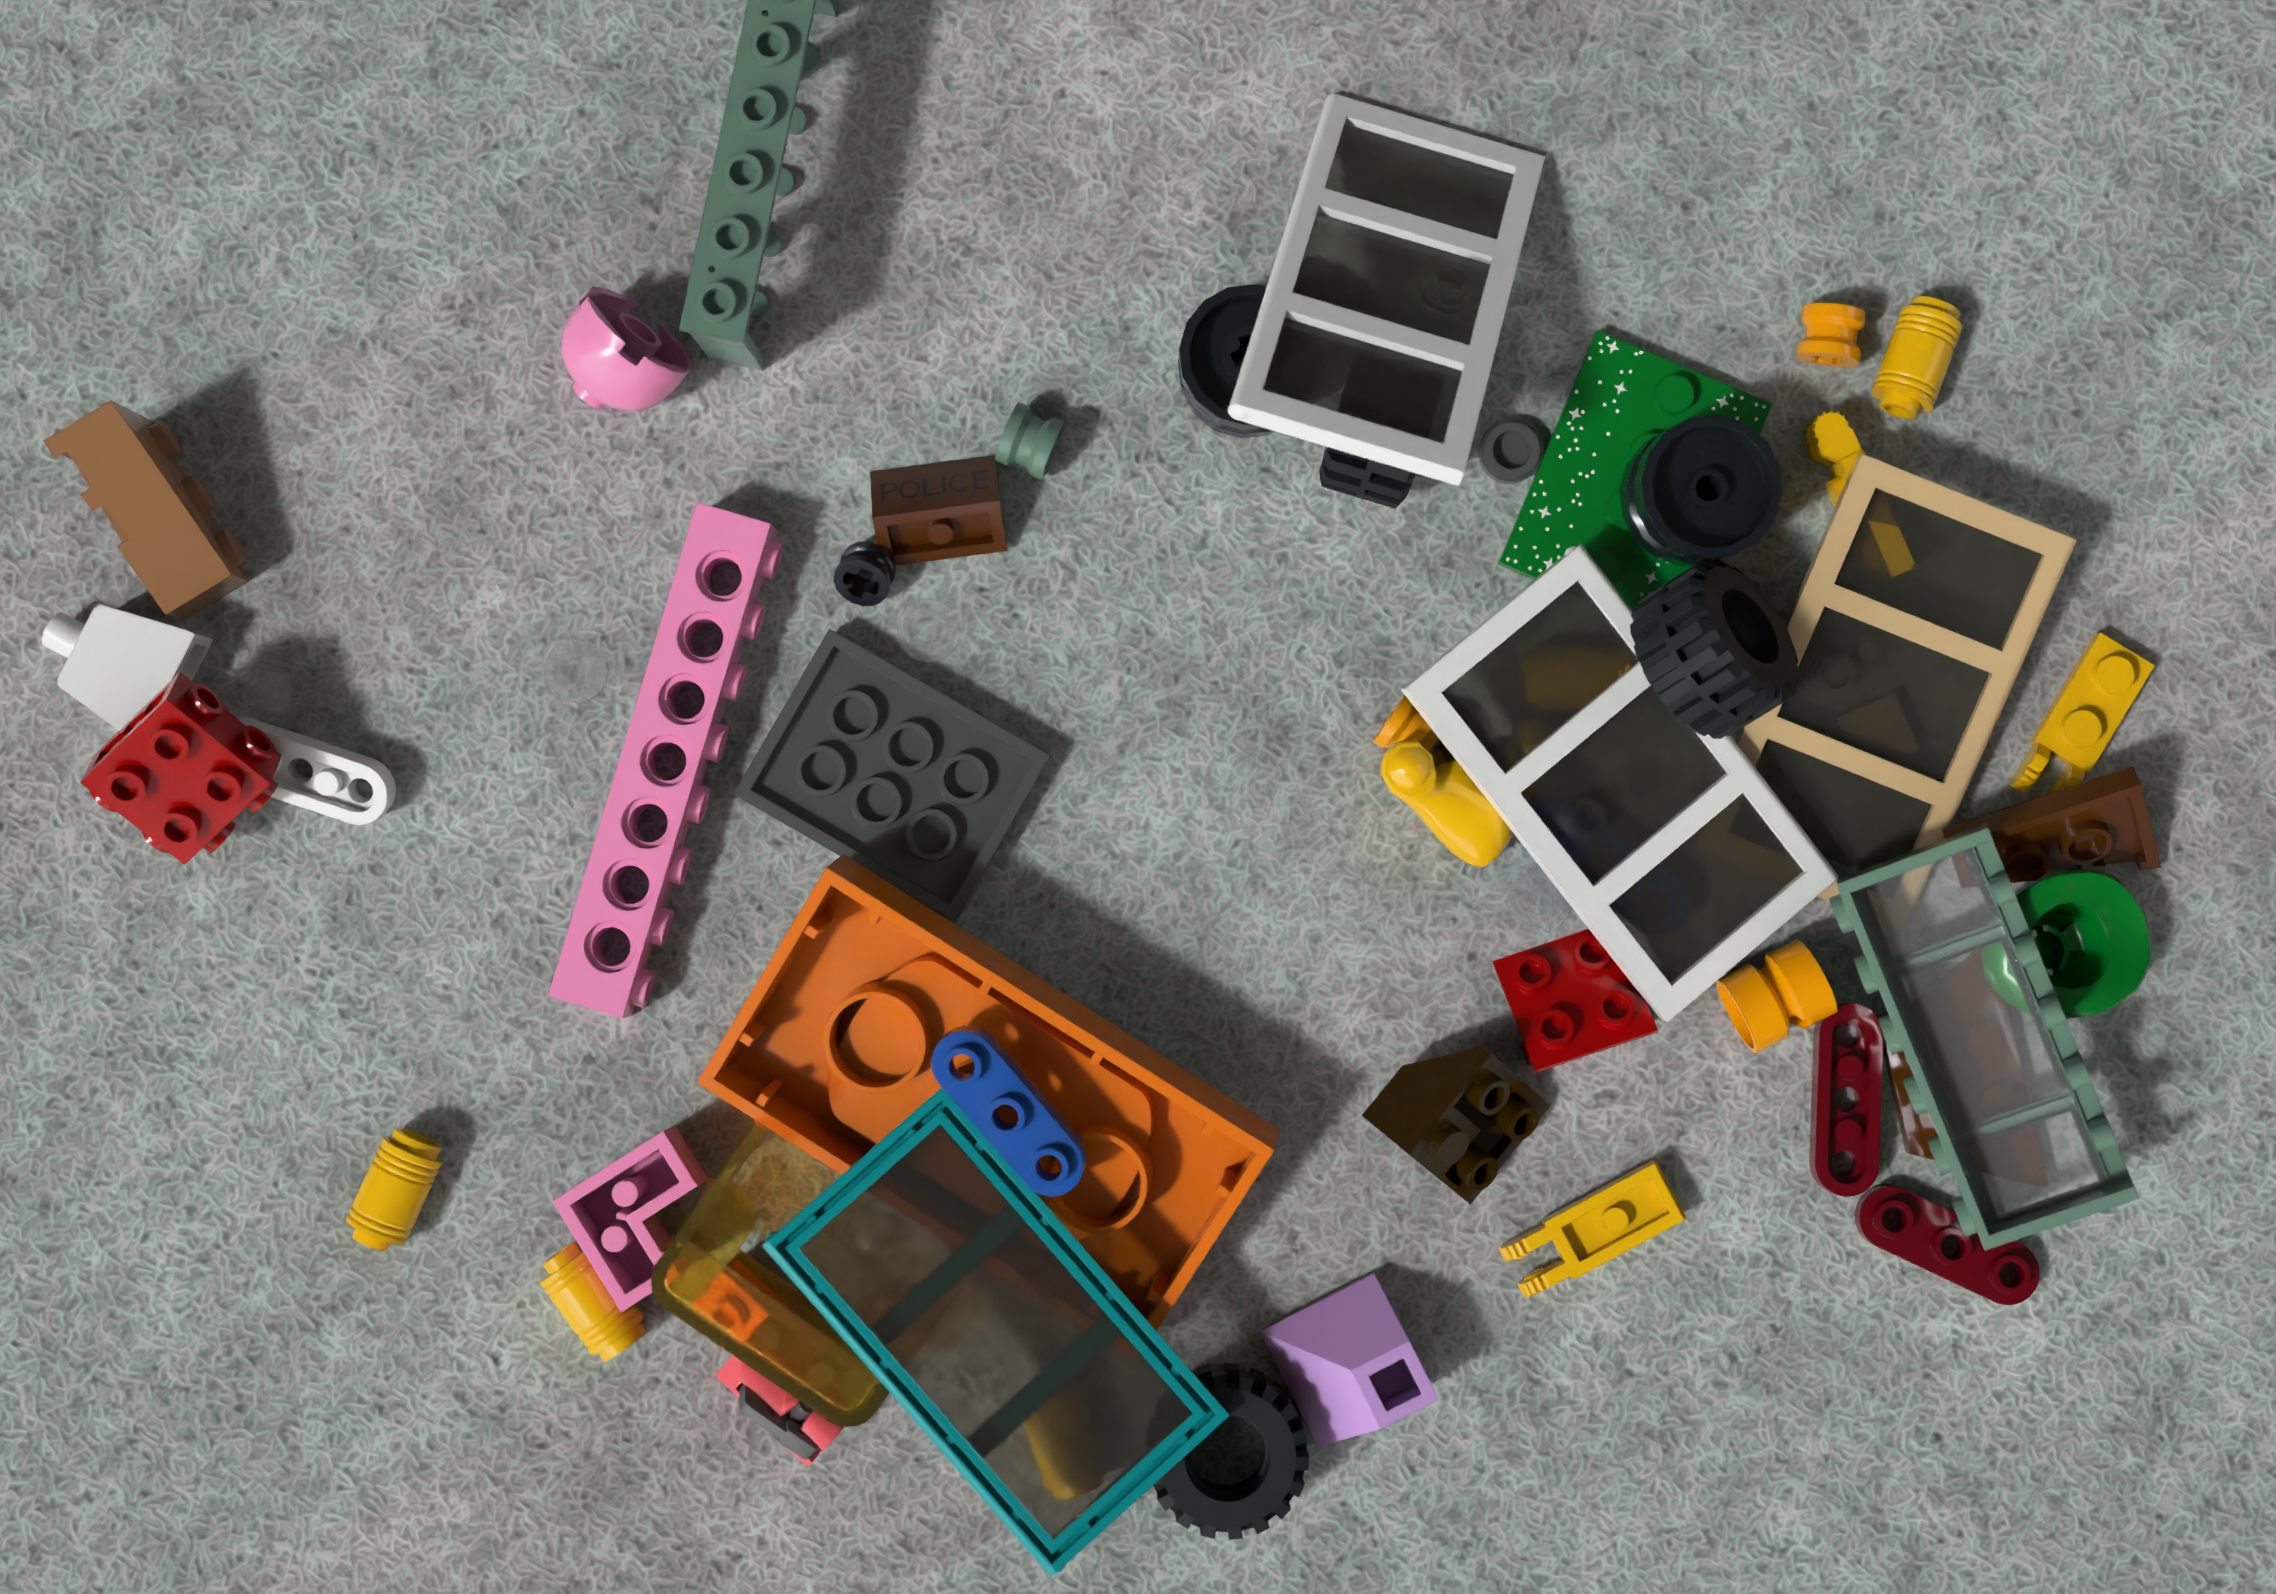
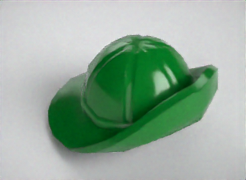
(2097, 938)

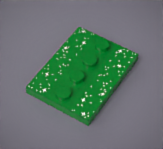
(1611, 410)

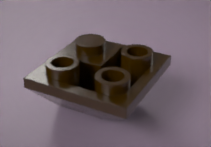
(1458, 1116)

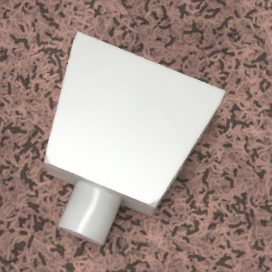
(121, 659)

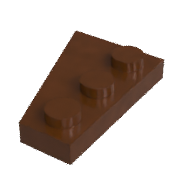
(2072, 828)

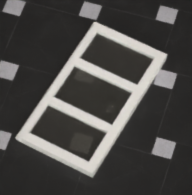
(1389, 289)
(1628, 811)

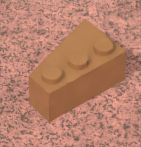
(153, 508)

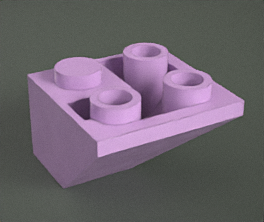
(1349, 1363)

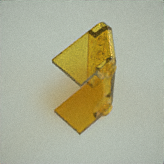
(752, 1309)

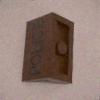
(938, 510)

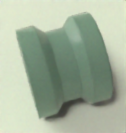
(1030, 441)

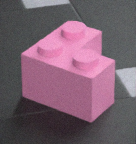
(617, 1207)

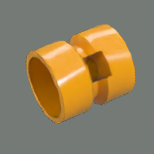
(1772, 998)

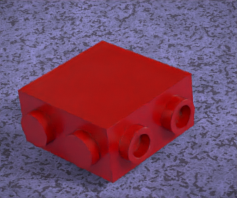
(184, 770)

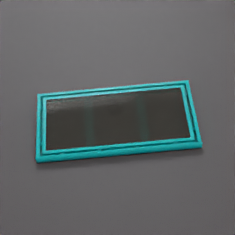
(995, 1331)

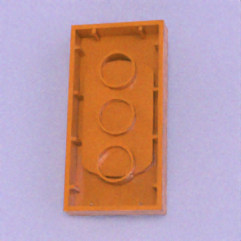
(844, 1050)

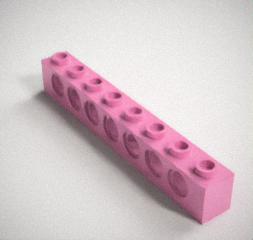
(582, 970)

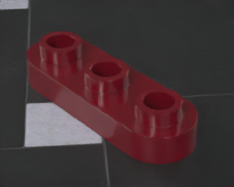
(1858, 1127)
(1919, 1242)

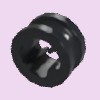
(859, 589)

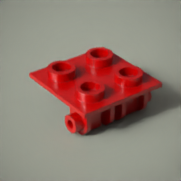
(1571, 1000)

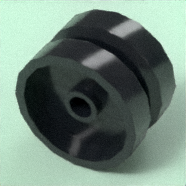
(1208, 353)
(1707, 455)

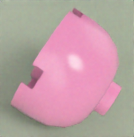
(615, 357)

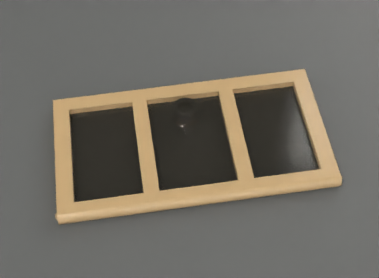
(1902, 662)

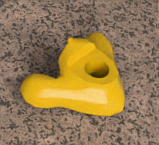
(1446, 801)

